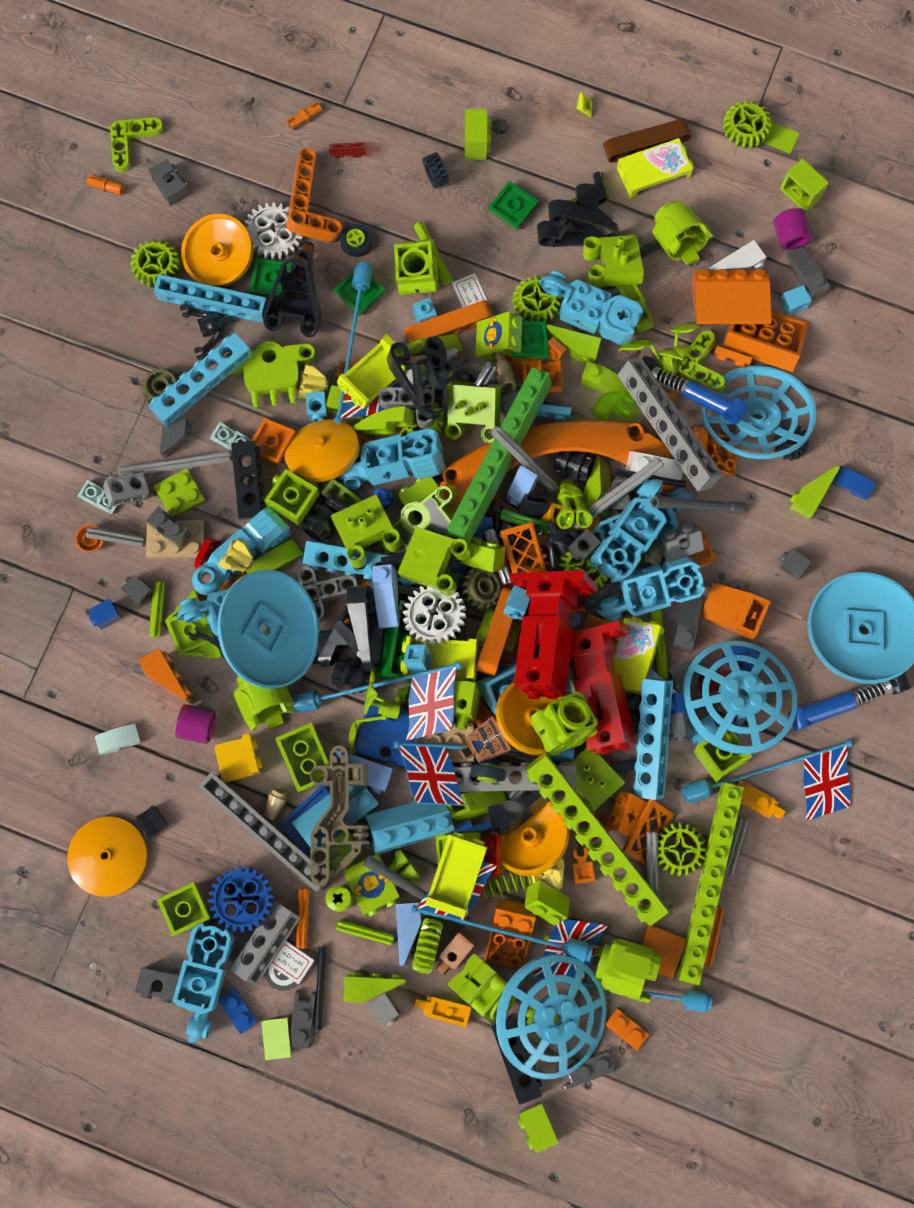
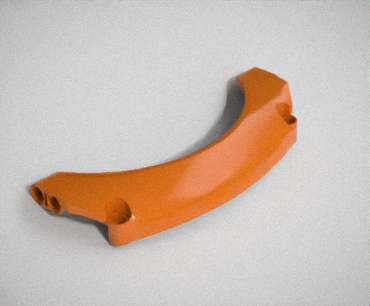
(595, 436)

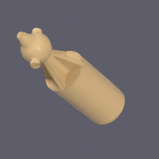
(506, 376)

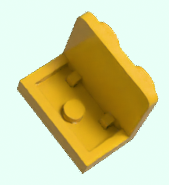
(238, 758)

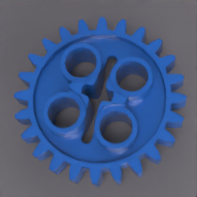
(241, 917)

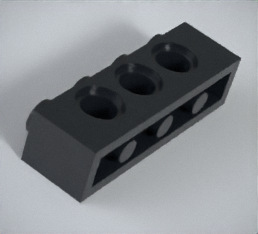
(239, 452)
(527, 1092)

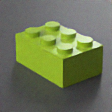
(301, 753)

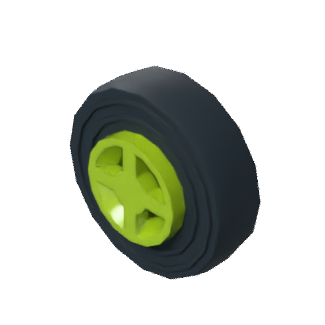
(358, 234)
(488, 773)

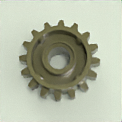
(155, 380)
(474, 594)

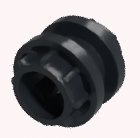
(574, 464)
(319, 524)
(349, 674)

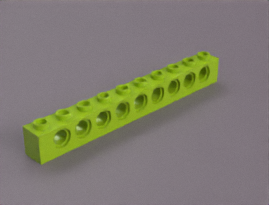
(710, 883)
(655, 908)

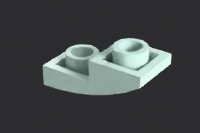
(225, 436)
(96, 496)
(117, 738)

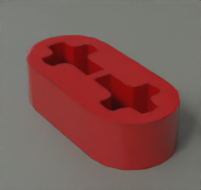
(206, 551)

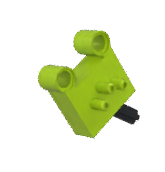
(619, 259)
(362, 526)

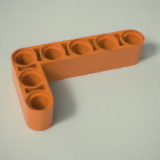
(305, 219)

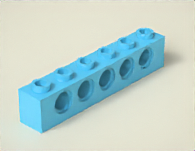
(210, 298)
(198, 389)
(313, 552)
(660, 730)

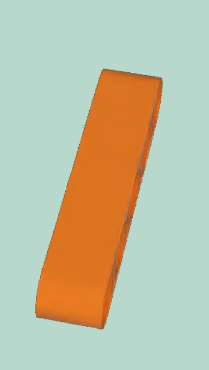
(451, 322)
(496, 637)

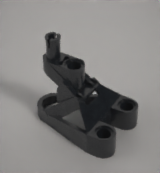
(581, 212)
(283, 305)
(429, 366)
(360, 634)

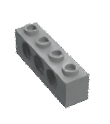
(265, 953)

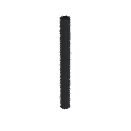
(666, 481)
(320, 988)

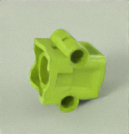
(413, 254)
(564, 723)
(480, 987)

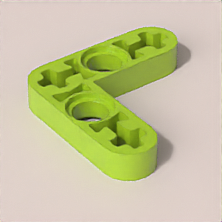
(127, 133)
(695, 367)

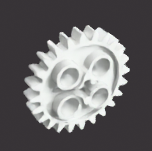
(277, 246)
(451, 618)

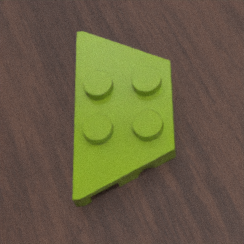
(186, 647)

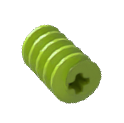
(331, 898)

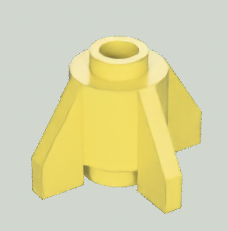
(311, 381)
(237, 557)
(552, 877)

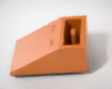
(723, 458)
(735, 610)
(160, 670)
(507, 949)

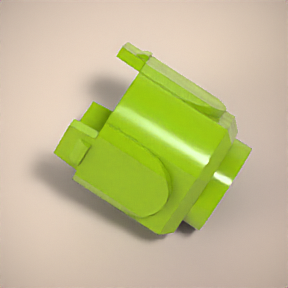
(681, 231)
(262, 704)
(626, 967)

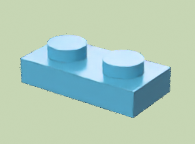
(554, 412)

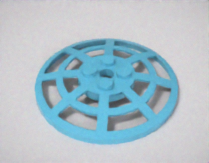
(765, 408)
(733, 703)
(544, 1014)

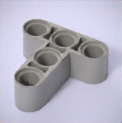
(398, 394)
(320, 587)

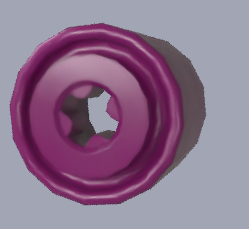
(792, 229)
(196, 724)

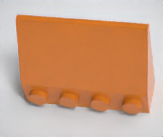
(731, 296)
(772, 343)

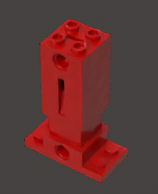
(546, 631)
(603, 687)

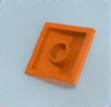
(273, 440)

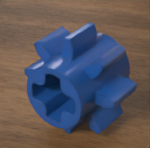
(385, 497)

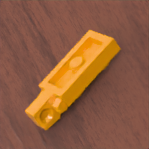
(759, 801)
(444, 1010)

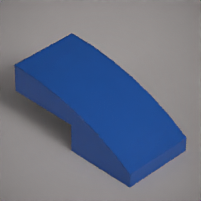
(854, 482)
(466, 827)

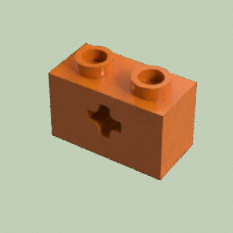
(625, 814)

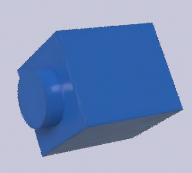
(104, 614)

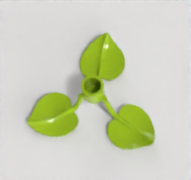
(670, 355)
(386, 709)

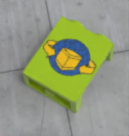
(498, 334)
(371, 889)

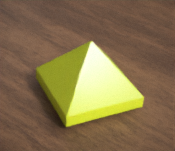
(584, 104)

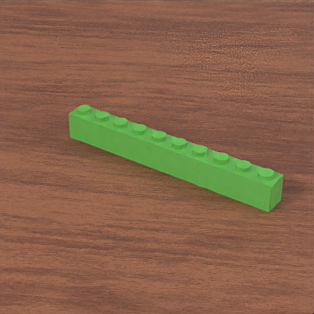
(498, 457)

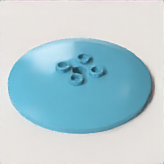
(869, 602)
(290, 622)

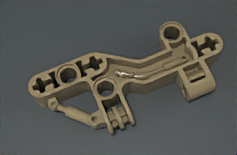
(339, 780)

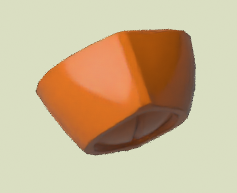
(85, 543)

